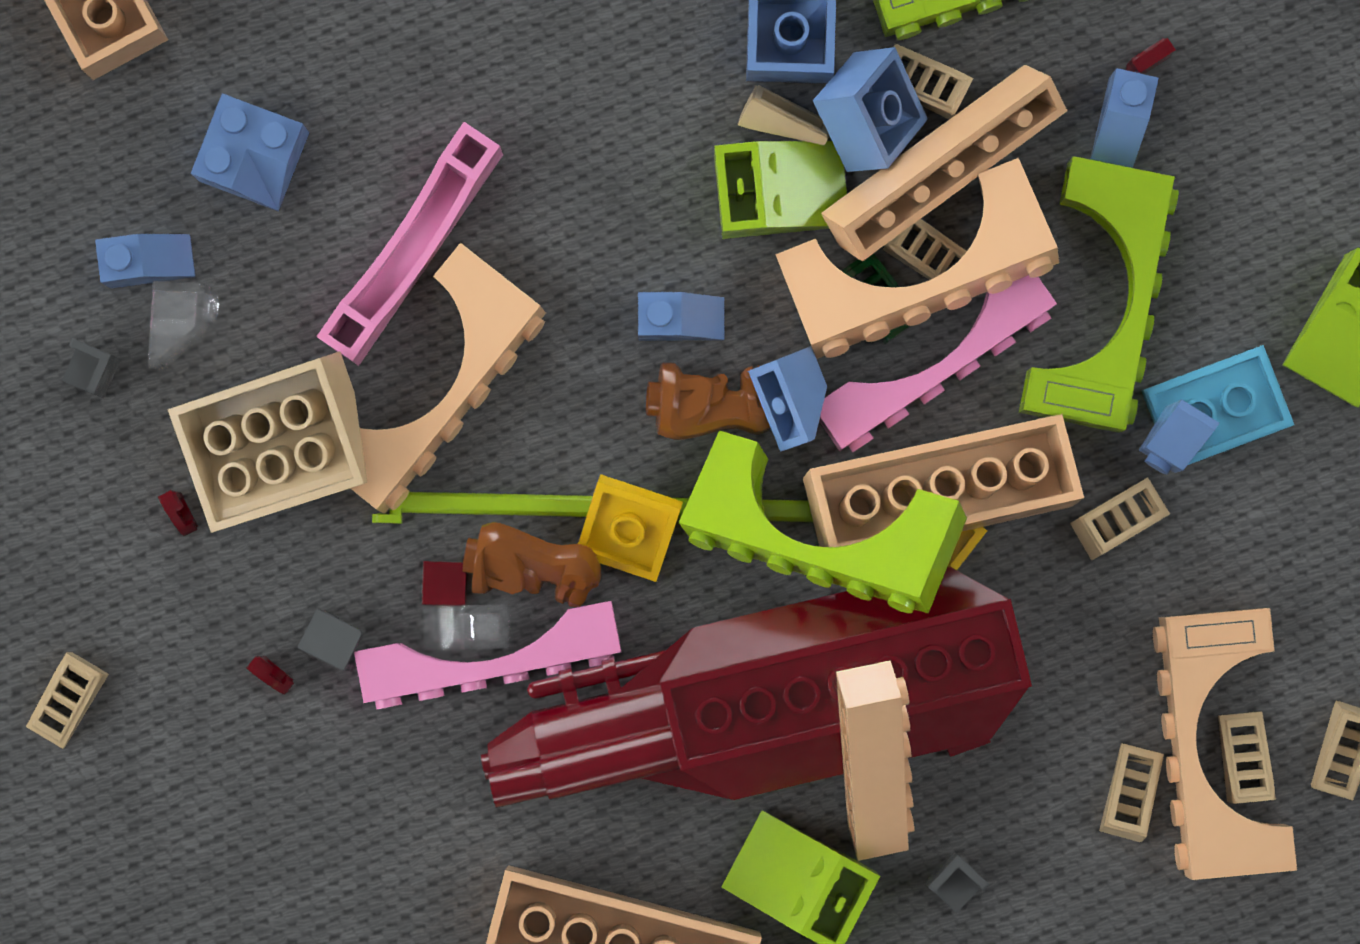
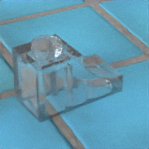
(467, 627)

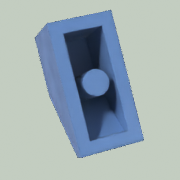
(1124, 117)
(144, 259)
(679, 316)
(791, 396)
(1177, 437)

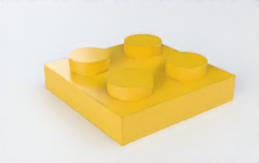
(630, 527)

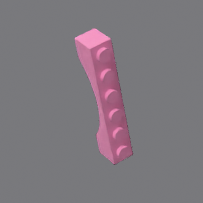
(390, 278)
(860, 407)
(398, 670)

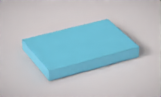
(1234, 392)

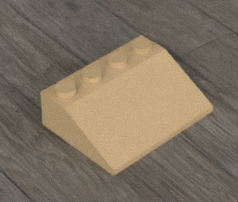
(272, 442)

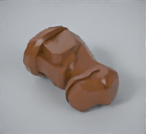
(701, 405)
(518, 561)

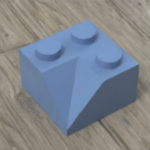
(791, 40)
(870, 109)
(250, 152)

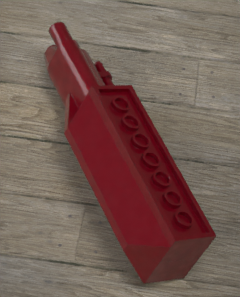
(757, 697)

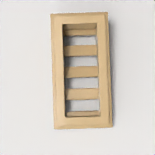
(946, 73)
(781, 117)
(939, 240)
(1089, 534)
(83, 668)
(1336, 728)
(1232, 776)
(1122, 829)

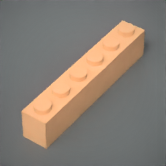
(944, 162)
(876, 758)

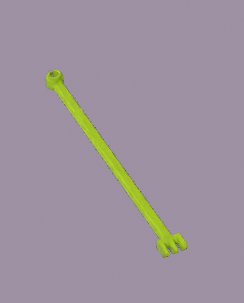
(545, 506)

